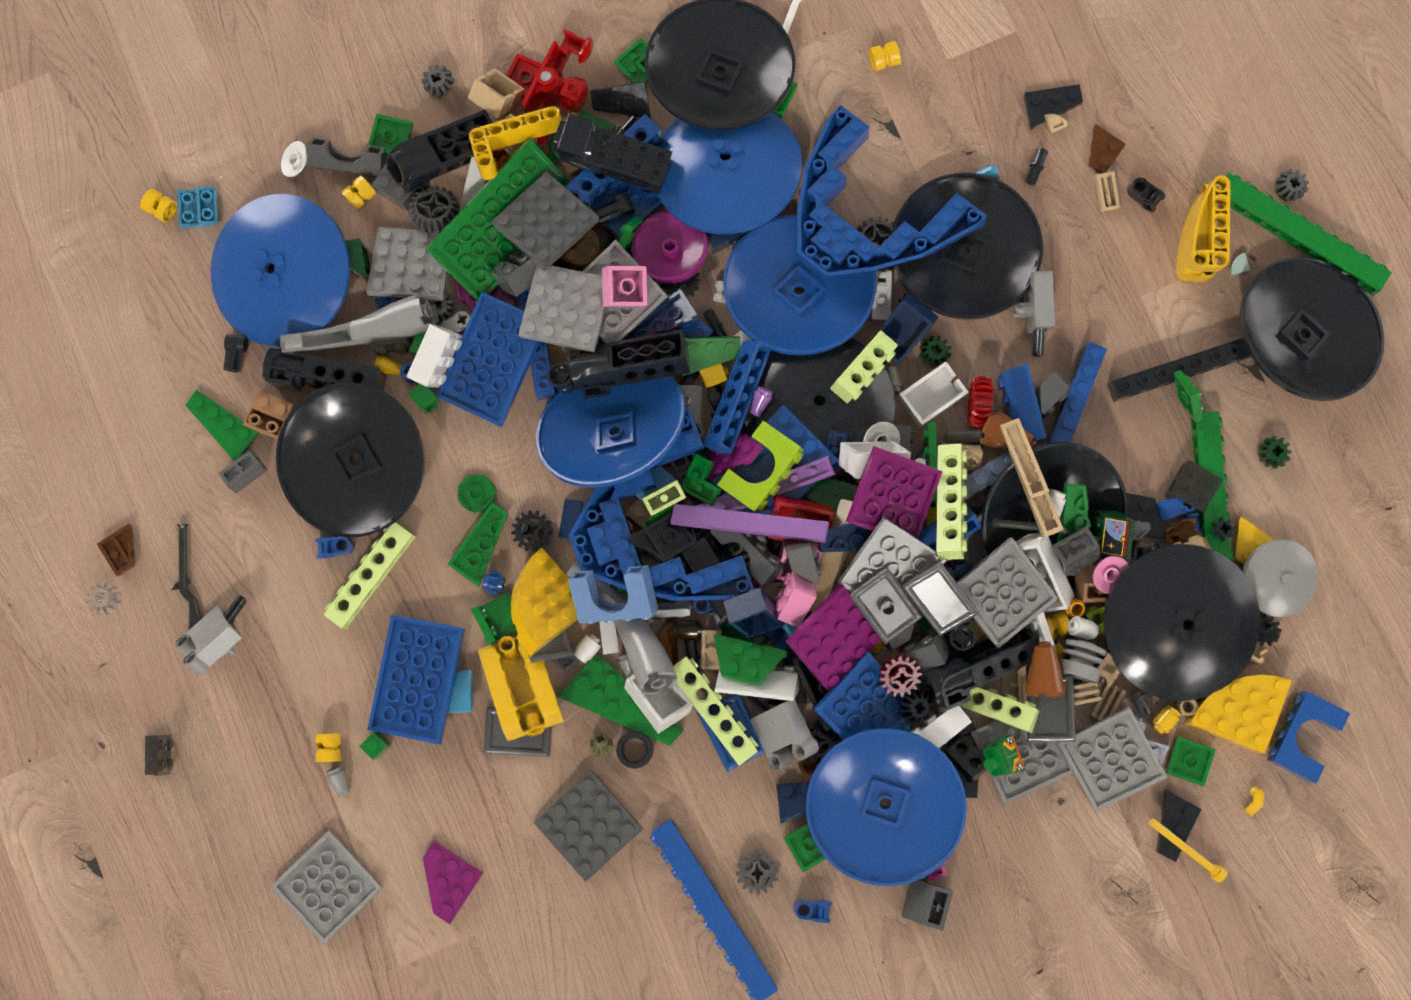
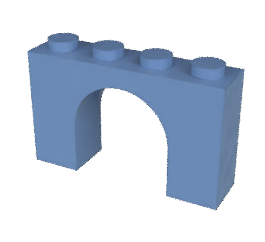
(593, 608)

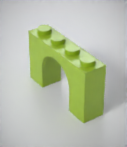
(757, 494)

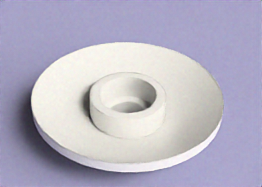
(294, 159)
(884, 429)

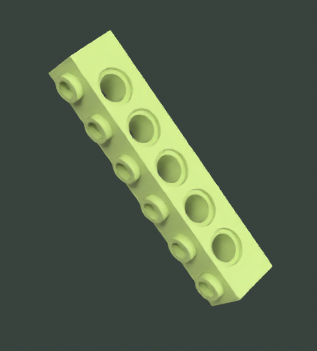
(951, 548)
(368, 587)
(740, 753)

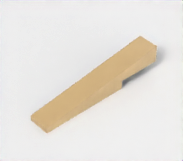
(1031, 478)
(832, 563)

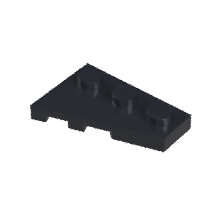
(622, 99)
(1051, 101)
(1179, 818)

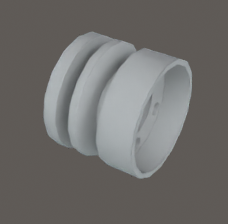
(1082, 660)

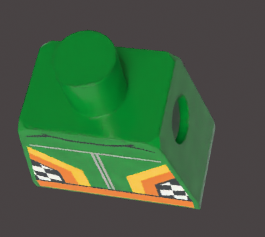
(1003, 757)

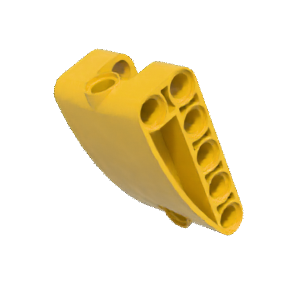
(1200, 233)
(519, 689)

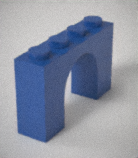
(1286, 752)

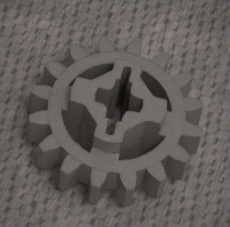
(748, 872)

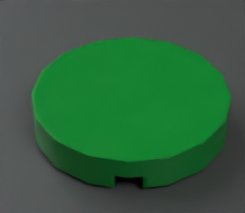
(476, 493)

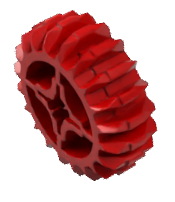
(980, 401)

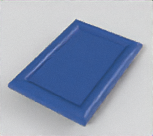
(741, 713)

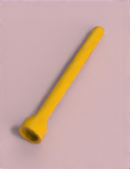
(1216, 871)

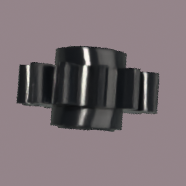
(1269, 631)

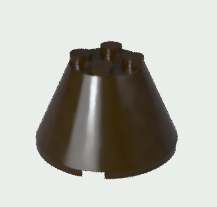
(586, 248)

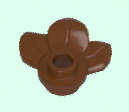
(1183, 530)

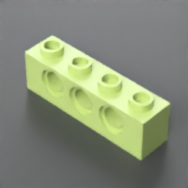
(884, 348)
(1025, 721)

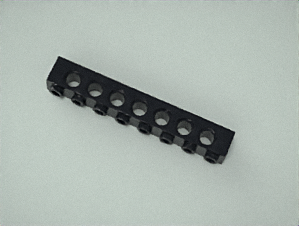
(1189, 365)

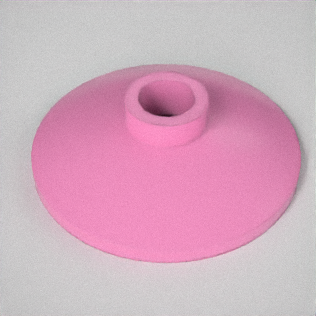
(1100, 578)

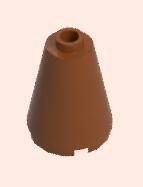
(993, 434)
(1045, 672)

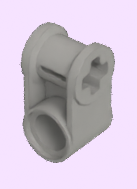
(455, 322)

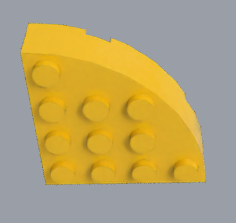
(541, 602)
(1243, 711)

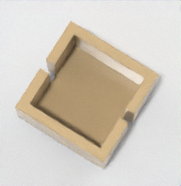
(496, 93)

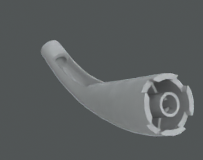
(392, 322)
(644, 650)

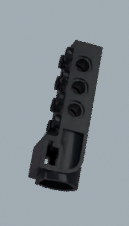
(434, 153)
(610, 153)
(629, 362)
(316, 371)
(974, 667)

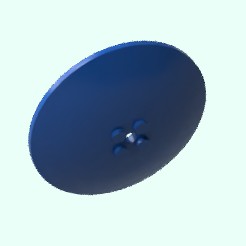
(735, 192)
(307, 276)
(762, 298)
(578, 436)
(894, 841)

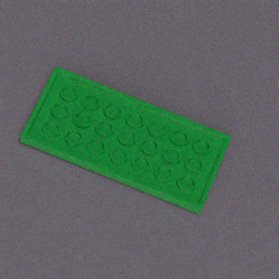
(470, 243)

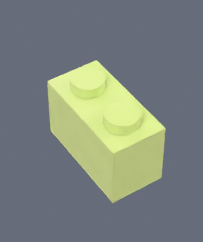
(663, 497)

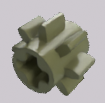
(601, 746)

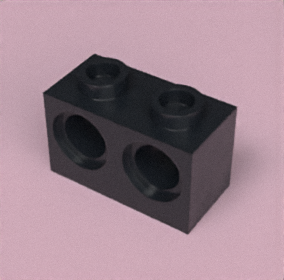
(963, 761)

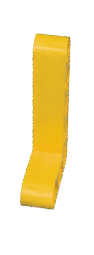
(510, 132)

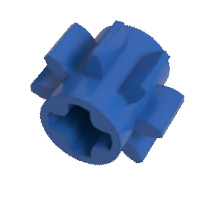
(493, 582)

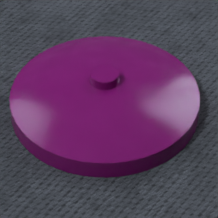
(669, 248)

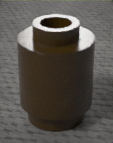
(688, 630)

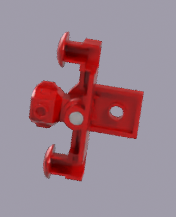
(547, 82)

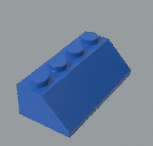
(1021, 400)

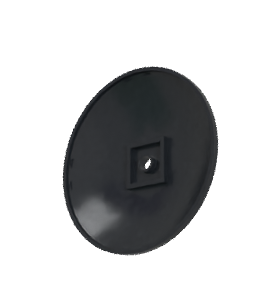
(727, 37)
(999, 253)
(1334, 312)
(801, 378)
(1060, 465)
(318, 466)
(1148, 615)

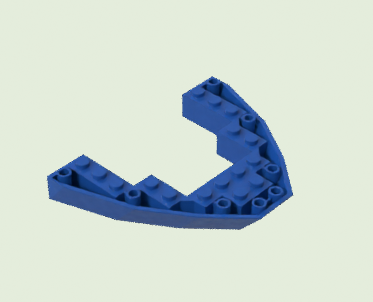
(837, 246)
(603, 532)

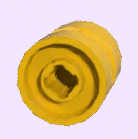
(884, 56)
(358, 192)
(158, 205)
(1058, 625)
(328, 747)

